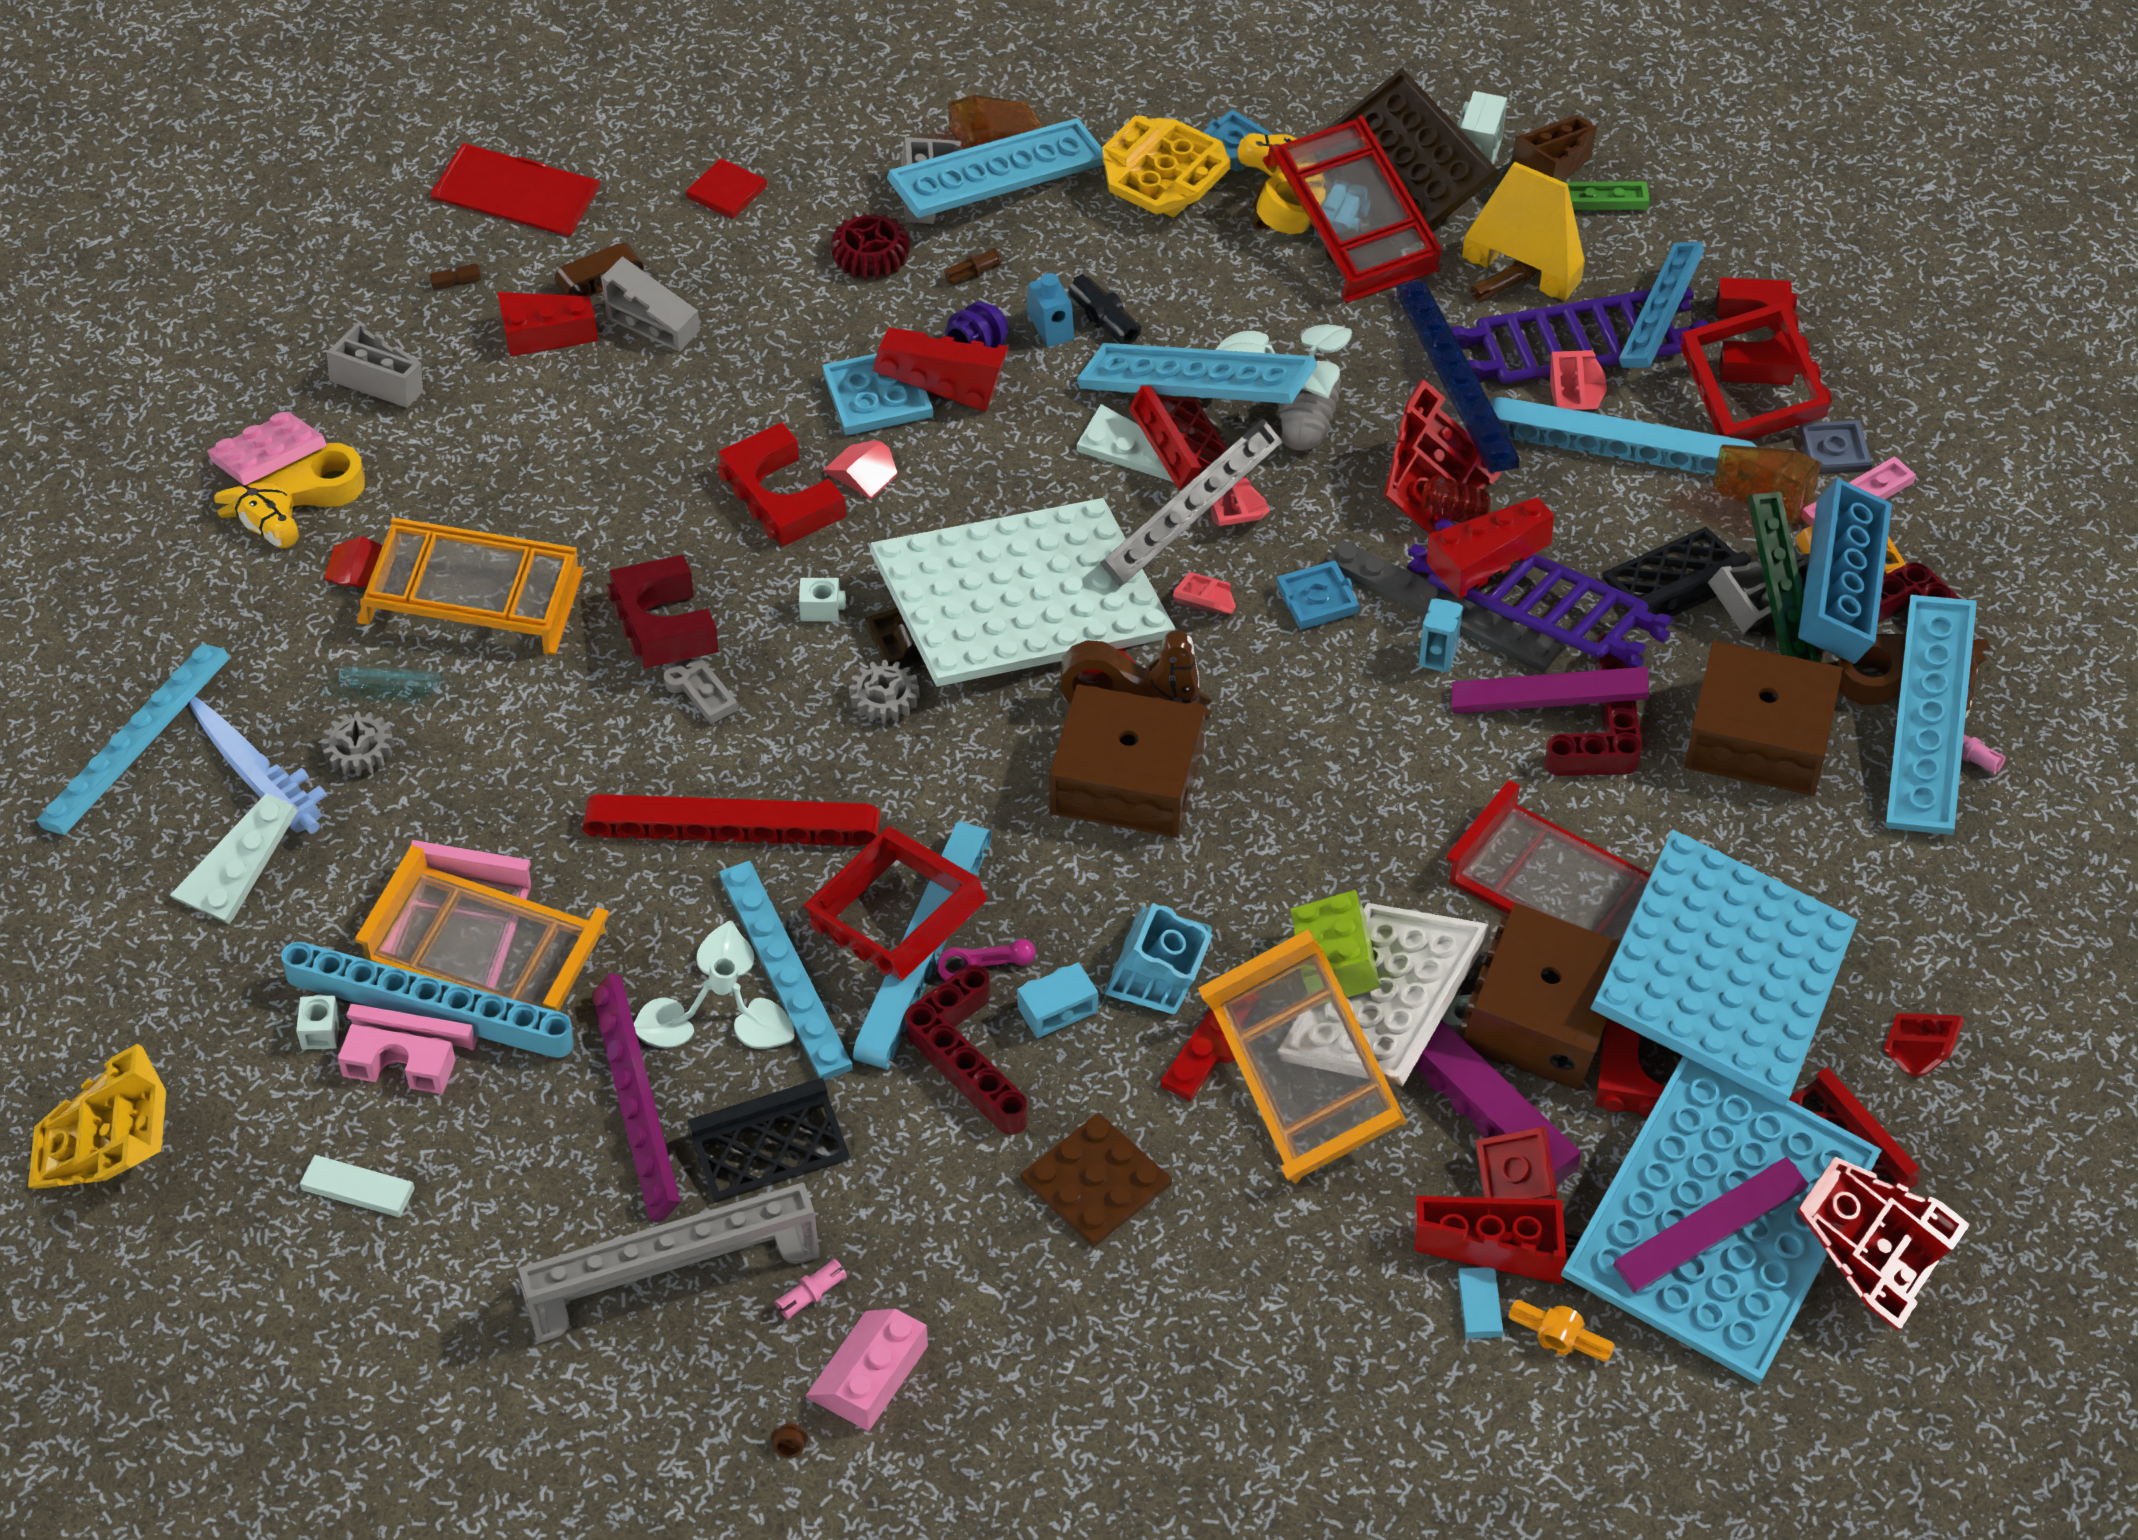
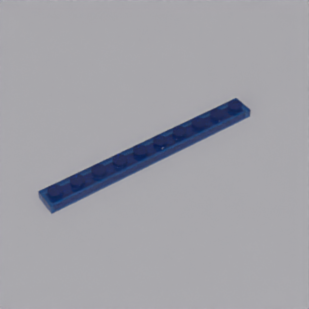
(1457, 377)

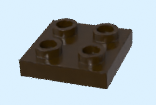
(892, 638)

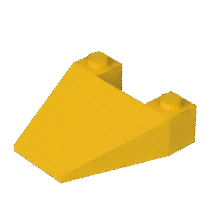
(1533, 223)

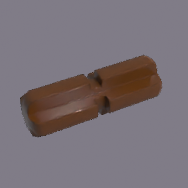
(448, 278)

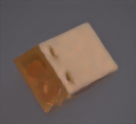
(988, 119)
(1766, 470)

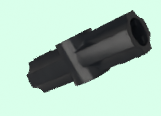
(1104, 309)

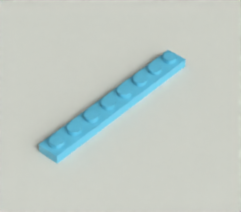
(132, 739)
(785, 971)

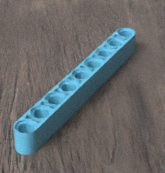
(1611, 435)
(421, 995)
(886, 1019)

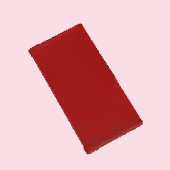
(516, 189)

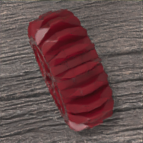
(870, 245)

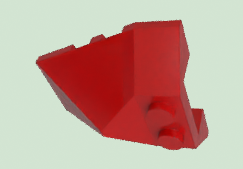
(1431, 446)
(1879, 1236)

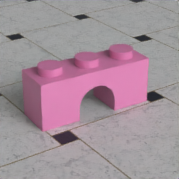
(371, 1049)

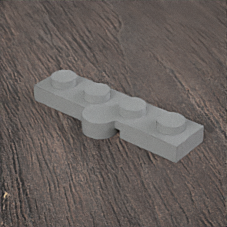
(701, 686)

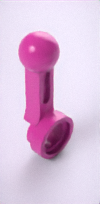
(1019, 952)

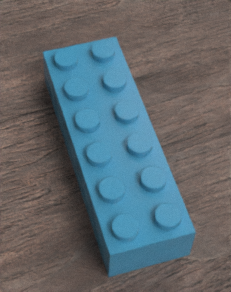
(1845, 571)

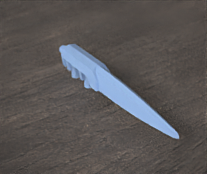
(255, 769)

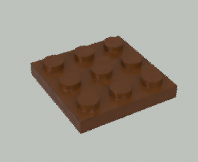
(1096, 1179)

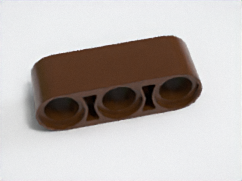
(585, 274)

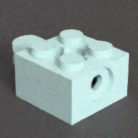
(1484, 122)

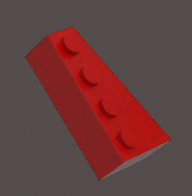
(942, 366)
(1489, 544)
(1494, 1233)

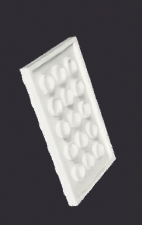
(1419, 971)

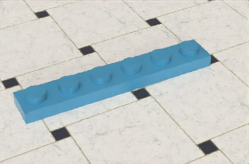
(1661, 305)

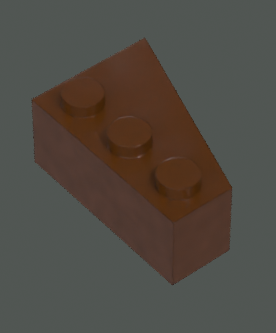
(1556, 148)

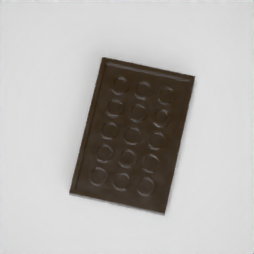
(1424, 147)

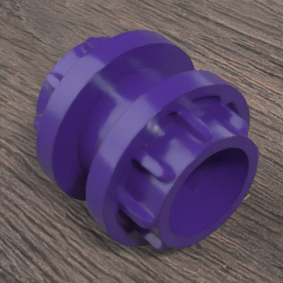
(978, 323)

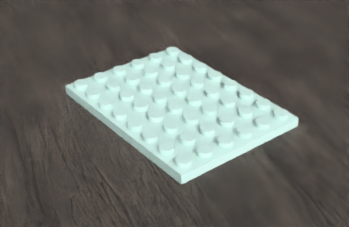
(1016, 591)

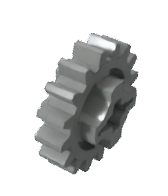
(884, 691)
(357, 743)

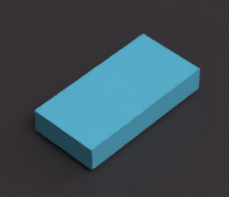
(1480, 1302)

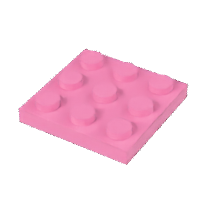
(266, 447)

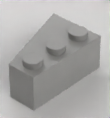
(919, 150)
(647, 306)
(374, 367)
(1745, 592)

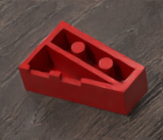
(546, 321)

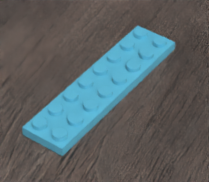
(996, 167)
(1198, 372)
(1931, 715)

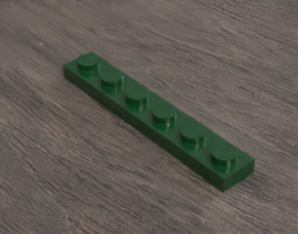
(1780, 572)

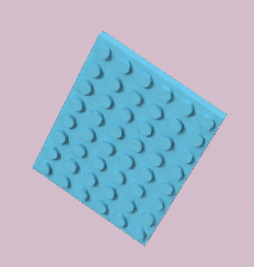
(1726, 967)
(1692, 1150)

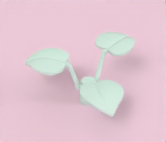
(1321, 337)
(724, 958)

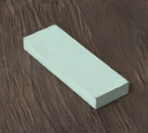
(357, 1186)

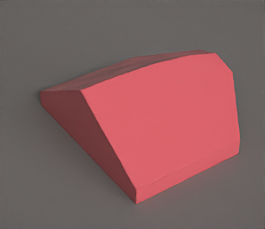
(1577, 380)
(864, 467)
(1239, 505)
(1205, 594)

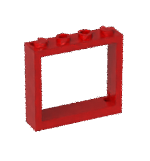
(1709, 391)
(864, 870)

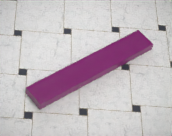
(1550, 690)
(1710, 1225)

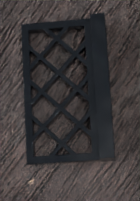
(1686, 589)
(758, 1113)

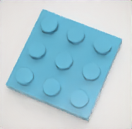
(870, 399)

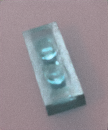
(390, 678)

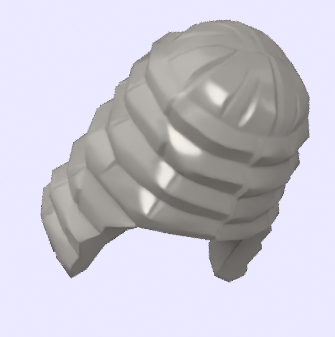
(1307, 418)

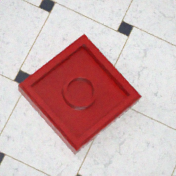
(726, 188)
(1517, 1165)

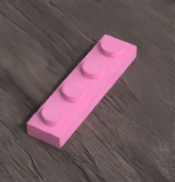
(1880, 481)

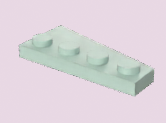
(1120, 442)
(234, 865)

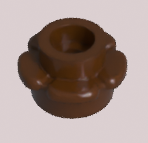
(789, 1440)

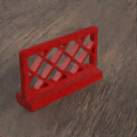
(1170, 444)
(1860, 1122)

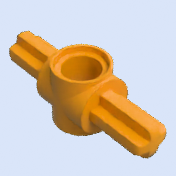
(1561, 1330)

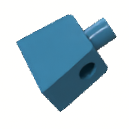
(1049, 298)

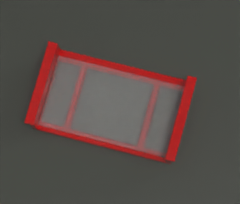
(1358, 208)
(1533, 862)

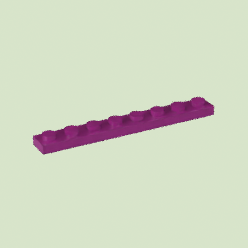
(635, 1098)

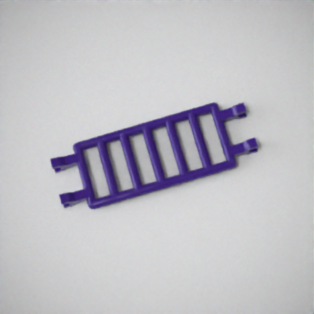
(1497, 366)
(1610, 644)

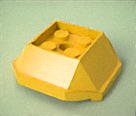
(1162, 164)

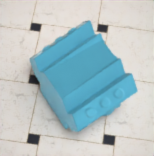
(1159, 959)

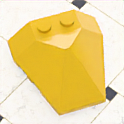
(104, 1128)

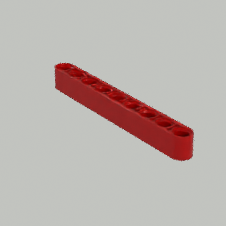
(731, 819)

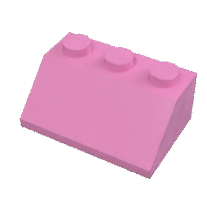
(870, 1366)

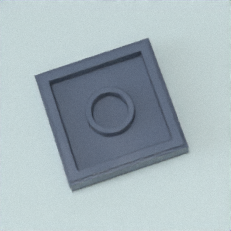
(1836, 445)

